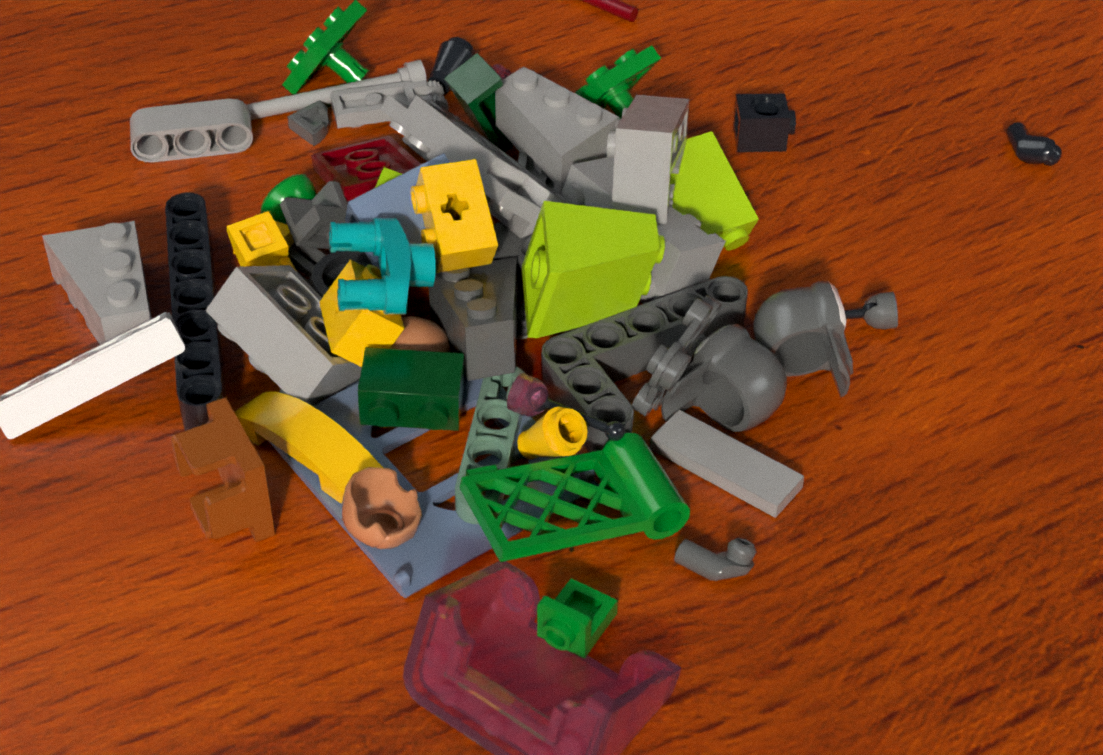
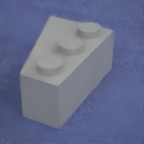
(102, 276)

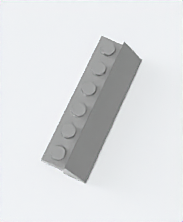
(510, 189)

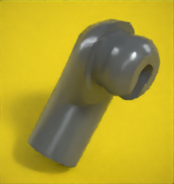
(720, 565)

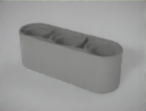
(164, 132)

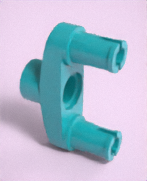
(400, 265)

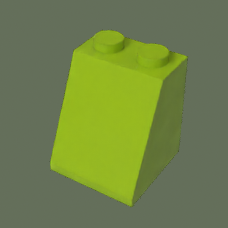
(712, 192)
(586, 265)

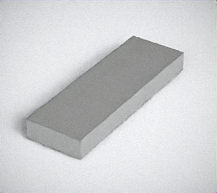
(727, 463)

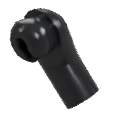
(1033, 148)

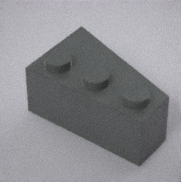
(479, 315)

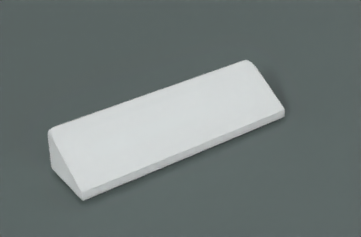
(89, 375)

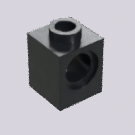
(762, 122)

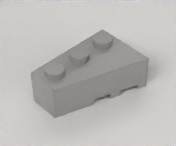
(551, 124)
(645, 152)

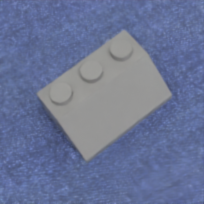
(282, 330)

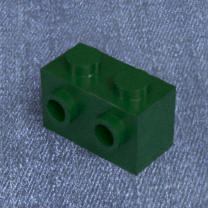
(411, 389)

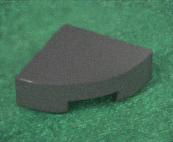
(310, 122)

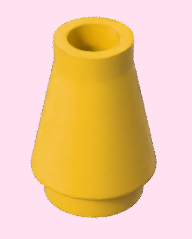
(554, 435)

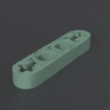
(489, 441)

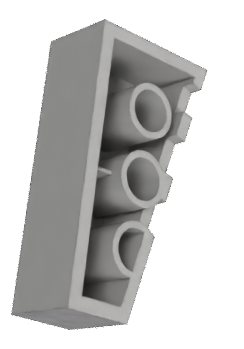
(688, 250)

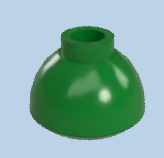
(294, 186)

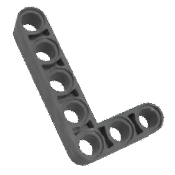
(587, 361)

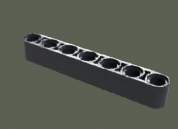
(192, 290)

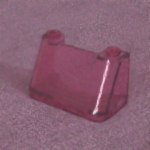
(511, 691)

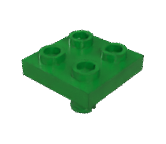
(327, 49)
(613, 85)

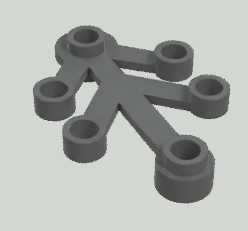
(670, 363)

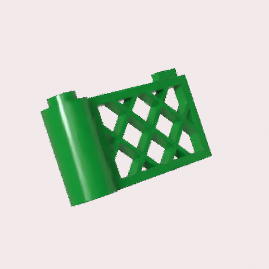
(629, 483)

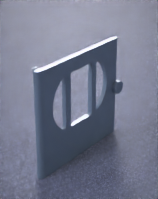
(442, 538)

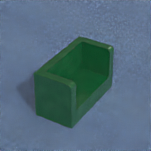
(475, 89)

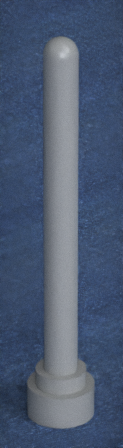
(412, 72)

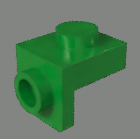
(575, 618)

